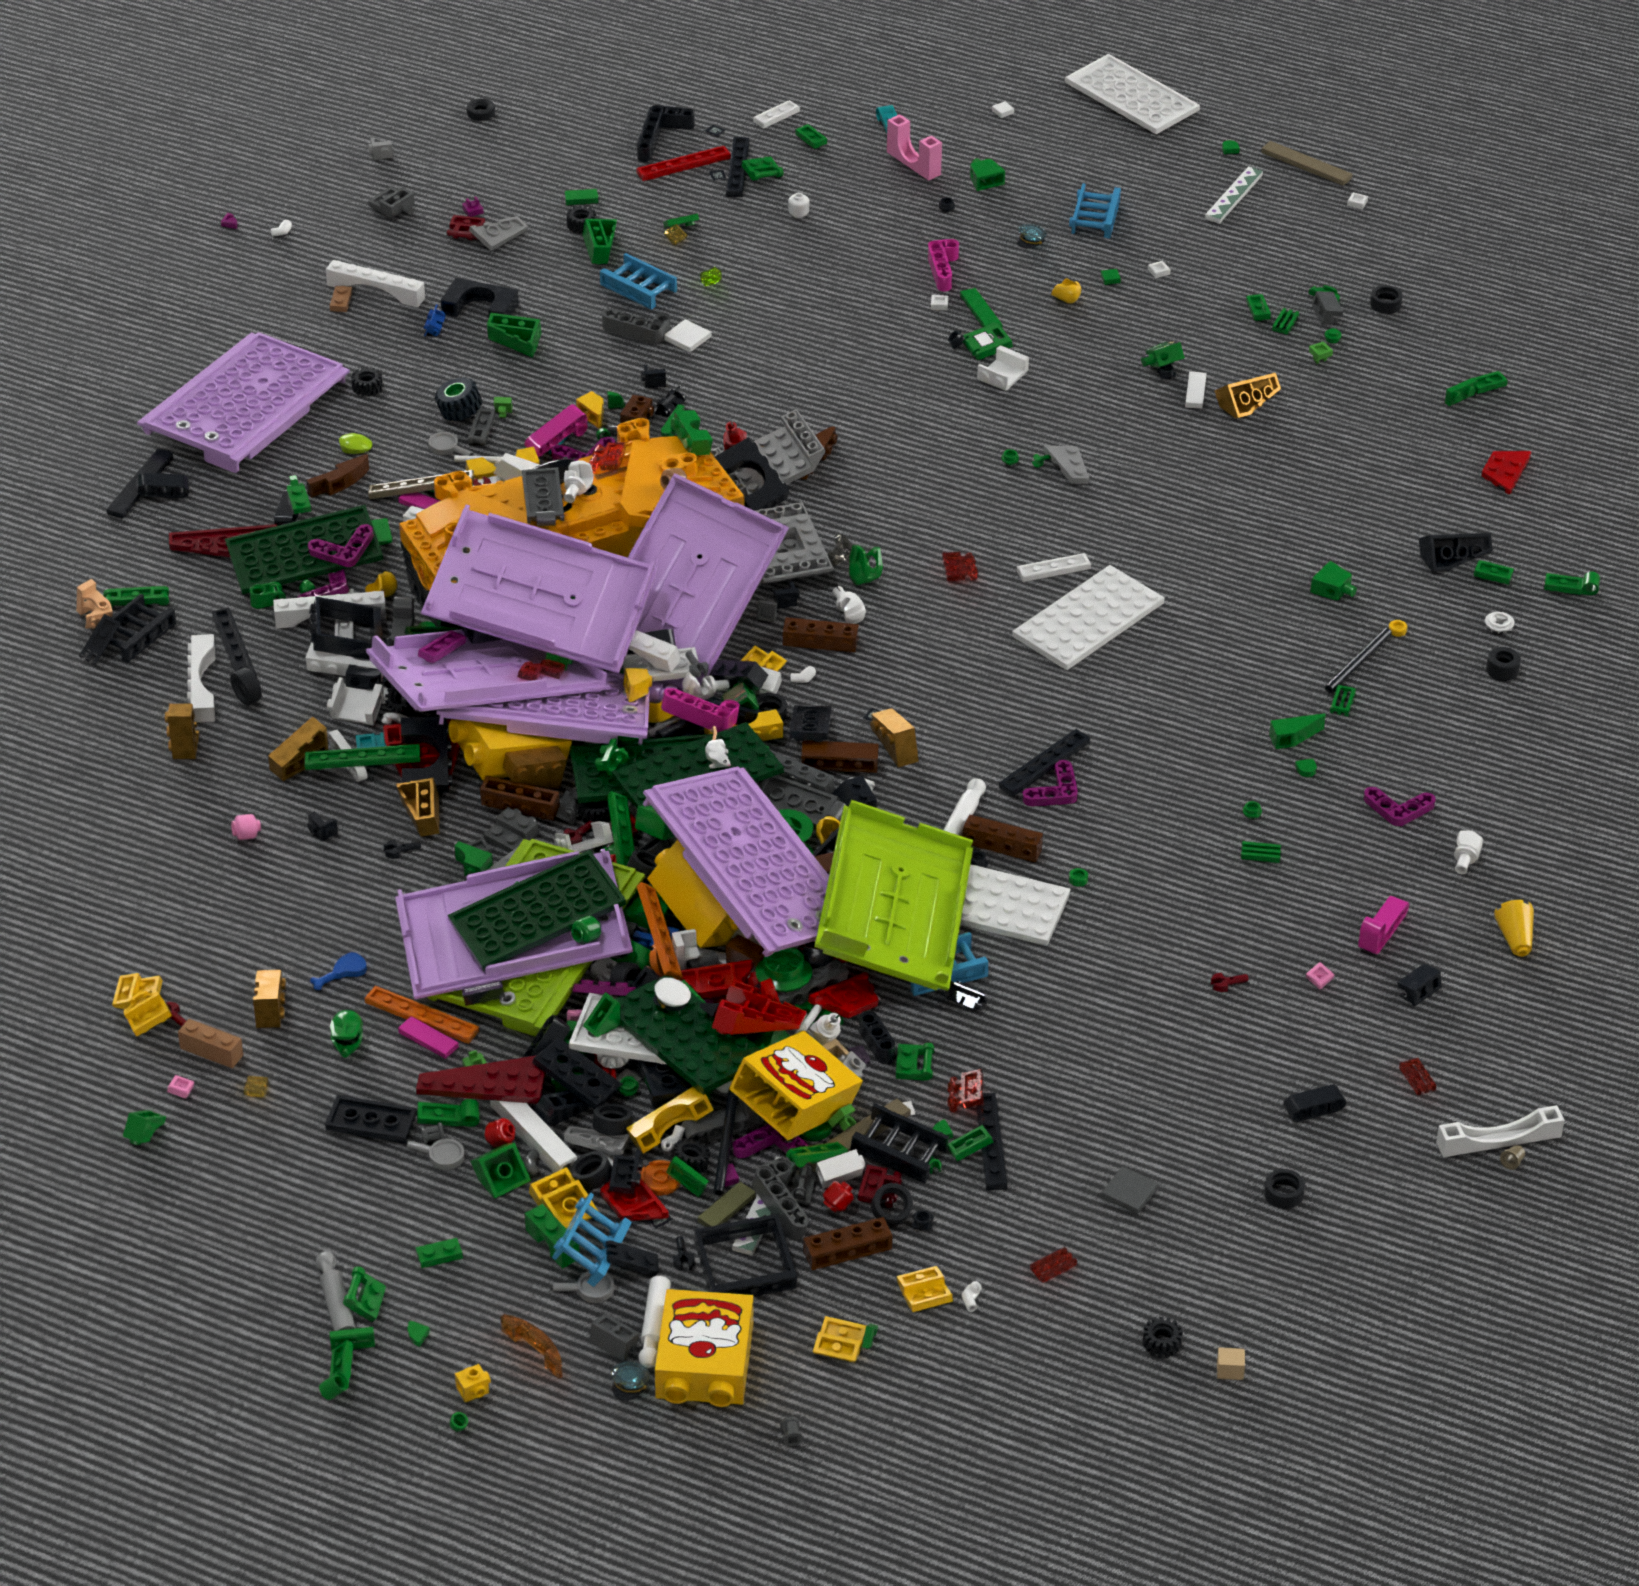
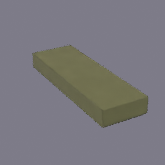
(727, 1205)

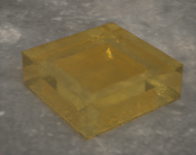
(675, 234)
(256, 1086)

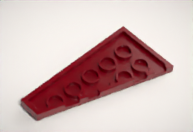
(209, 541)
(499, 1081)

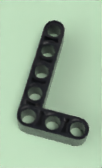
(658, 117)

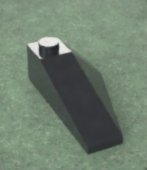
(1452, 550)

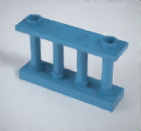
(1108, 217)
(633, 291)
(963, 972)
(617, 1231)

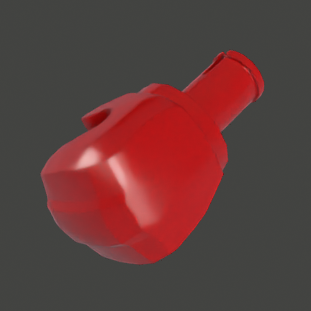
(733, 435)

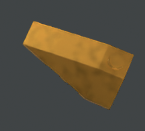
(1245, 396)

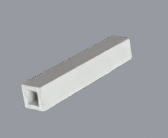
(536, 1134)

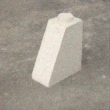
(512, 466)

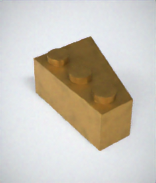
(182, 731)
(896, 736)
(290, 756)
(536, 766)
(421, 804)
(269, 998)

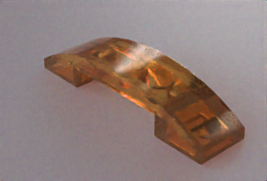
(518, 1328)

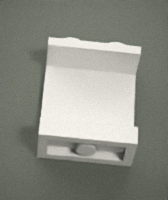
(1005, 369)
(355, 704)
(601, 833)

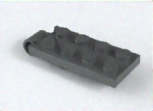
(543, 496)
(796, 796)

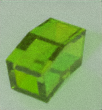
(710, 276)

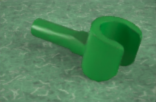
(1039, 460)
(934, 1163)

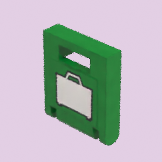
(985, 341)

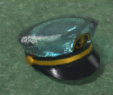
(1030, 235)
(629, 1380)

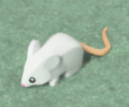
(716, 752)

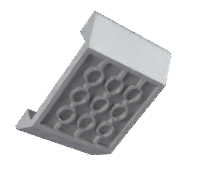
(789, 450)

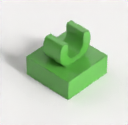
(1320, 351)
(503, 406)
(473, 1059)
(843, 1117)

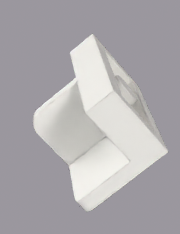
(685, 946)

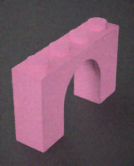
(899, 146)

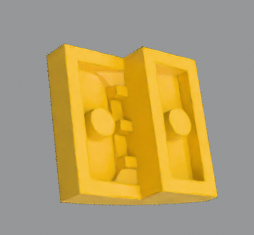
(769, 661)
(131, 985)
(924, 1289)
(840, 1339)

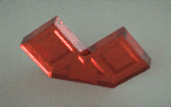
(547, 667)

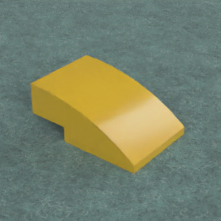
(560, 1195)

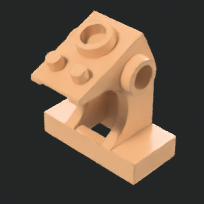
(95, 603)

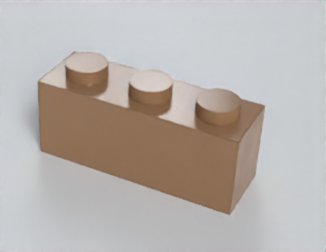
(210, 1043)

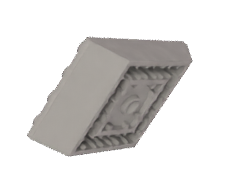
(801, 549)

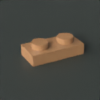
(341, 298)

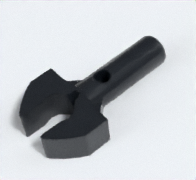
(393, 849)
(682, 1255)

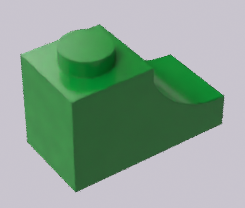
(472, 858)
(142, 1125)

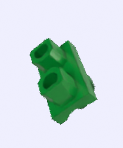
(611, 757)

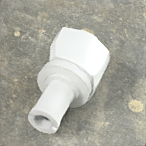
(577, 480)
(850, 604)
(707, 688)
(1467, 851)
(825, 1029)

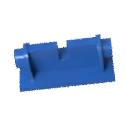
(435, 322)

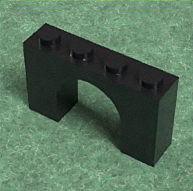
(463, 291)
(747, 455)
(430, 732)

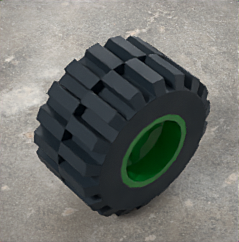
(458, 399)

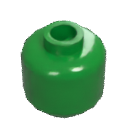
(586, 930)

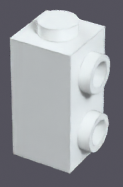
(840, 1168)

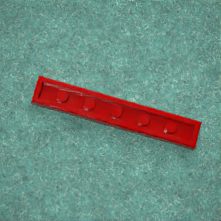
(683, 163)

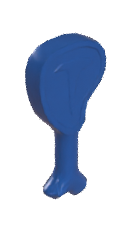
(348, 965)

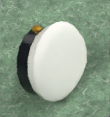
(671, 994)

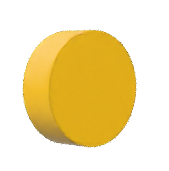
(1398, 628)

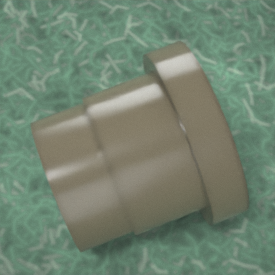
(1512, 1157)

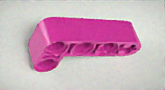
(939, 255)
(566, 422)
(700, 711)
(1377, 931)

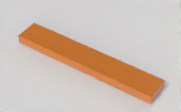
(659, 931)
(434, 1018)

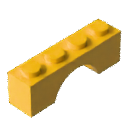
(484, 468)
(767, 725)
(687, 1106)

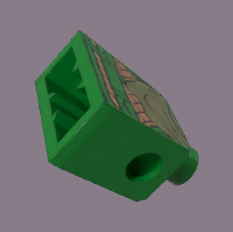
(743, 695)

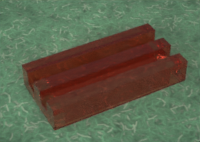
(1414, 1077)
(1051, 1262)

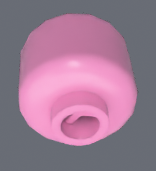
(245, 827)

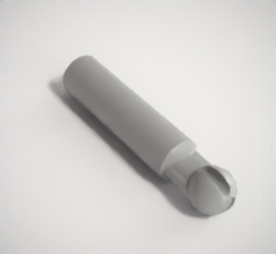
(334, 1292)

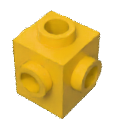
(472, 1383)

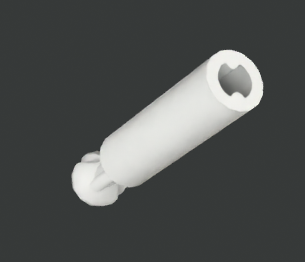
(966, 805)
(653, 1320)

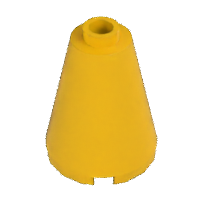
(1516, 925)

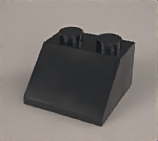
(856, 790)

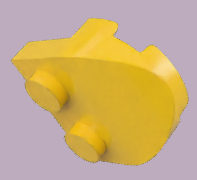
(146, 1011)

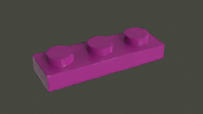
(441, 646)
(603, 986)

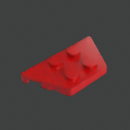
(1505, 468)
(716, 979)
(847, 997)
(640, 1206)

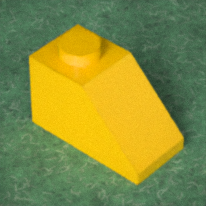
(592, 406)
(636, 683)

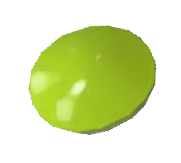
(354, 443)

